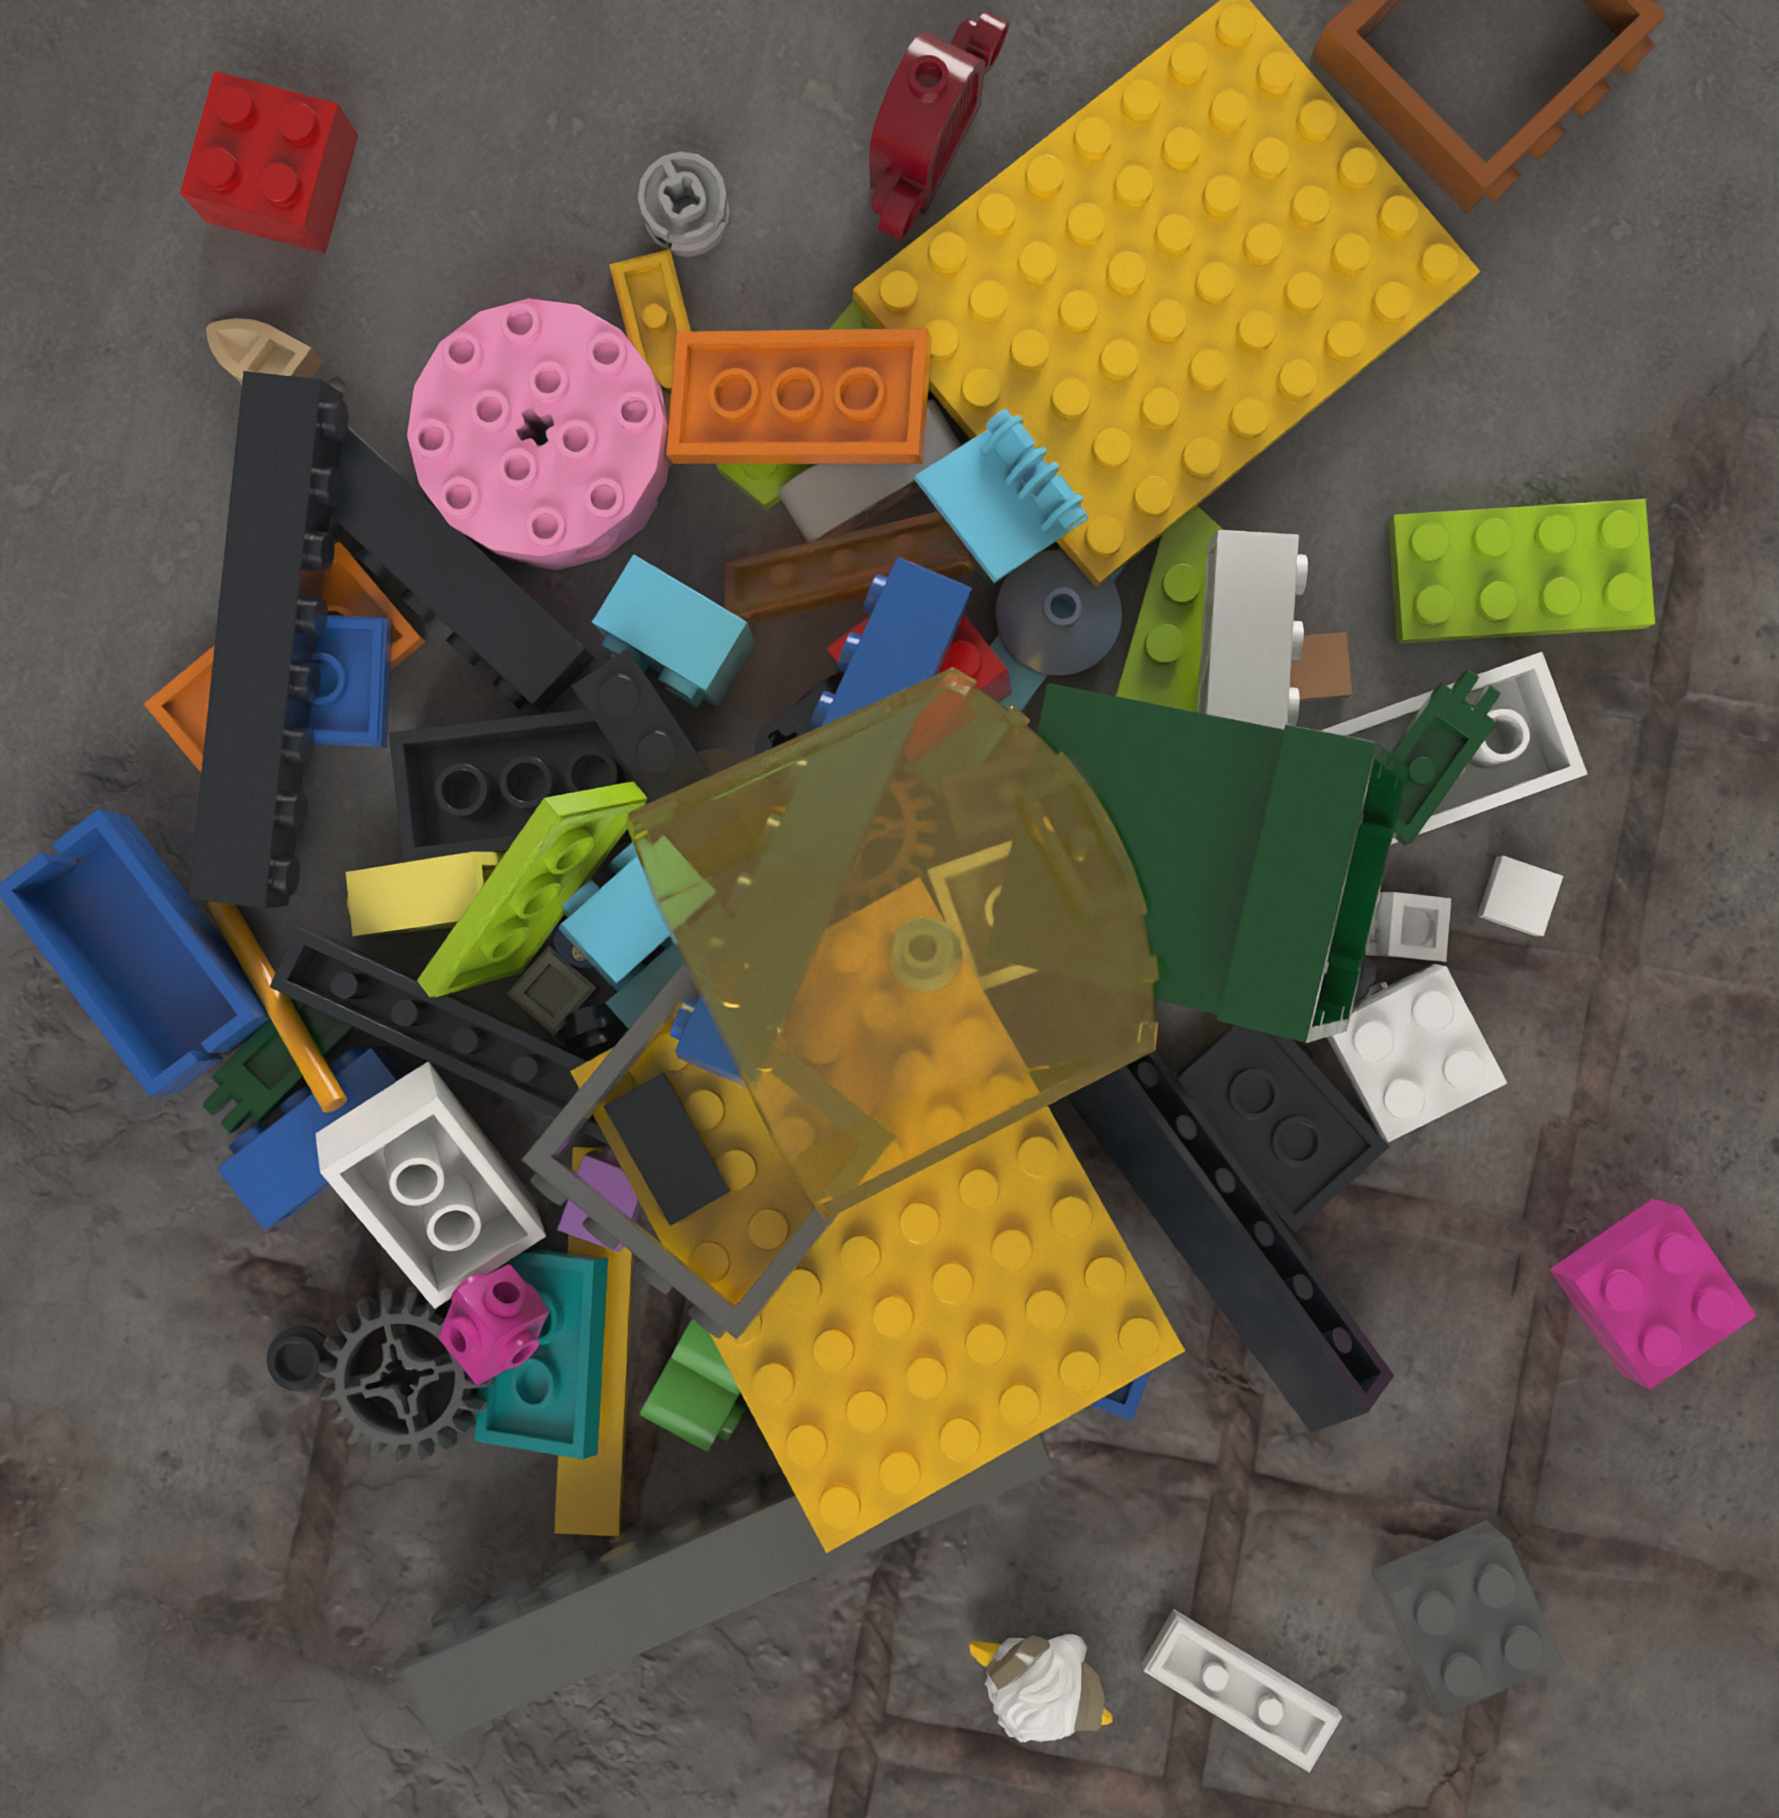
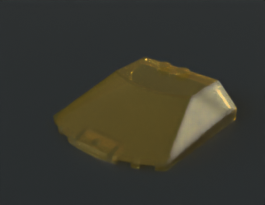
(904, 932)

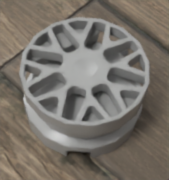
(684, 204)

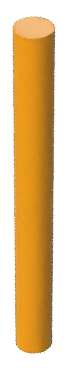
(278, 1006)

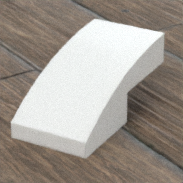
(1410, 927)

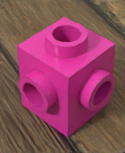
(493, 1323)

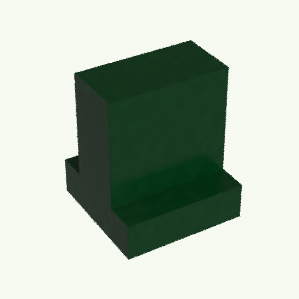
(1247, 848)

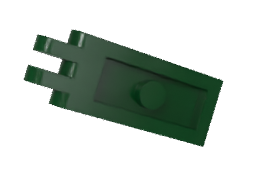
(1439, 748)
(264, 1071)

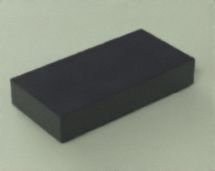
(667, 1148)

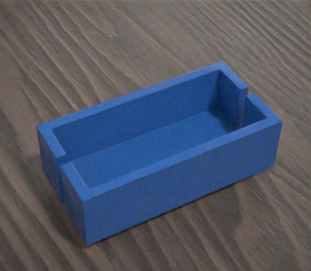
(135, 952)

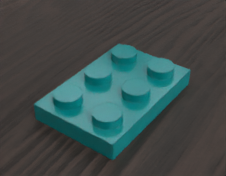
(556, 1393)

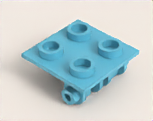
(1002, 496)

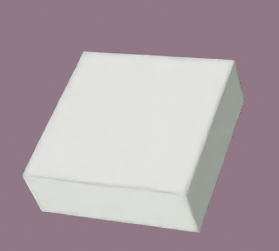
(1520, 896)

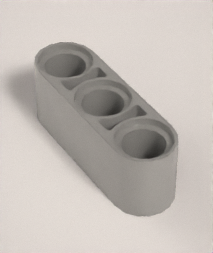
(841, 497)

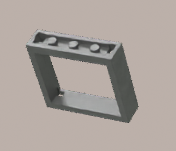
(613, 1226)

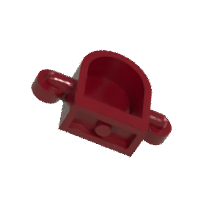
(928, 118)

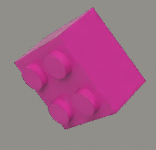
(1653, 1293)

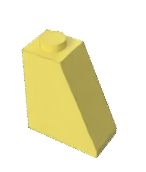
(416, 893)

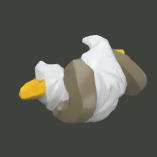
(1042, 1687)

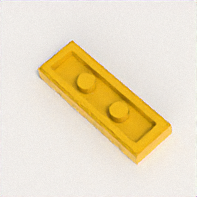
(652, 311)

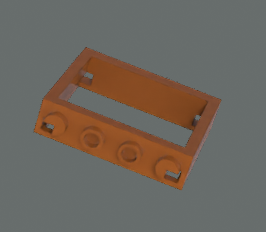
(1427, 136)

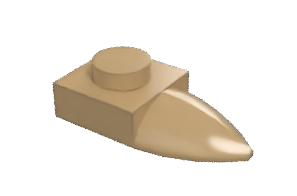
(260, 348)

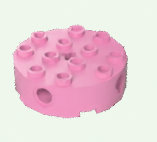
(490, 398)

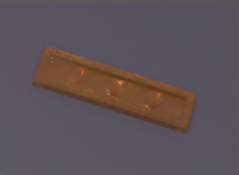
(839, 567)

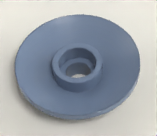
(1040, 638)

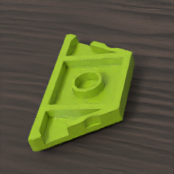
(1167, 633)

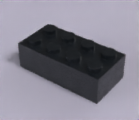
(484, 779)

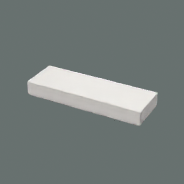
(1241, 1690)

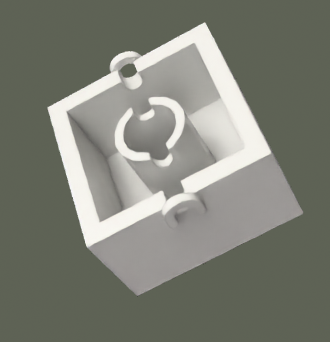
(1415, 1052)

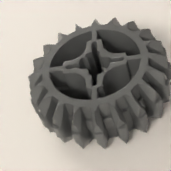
(410, 1399)

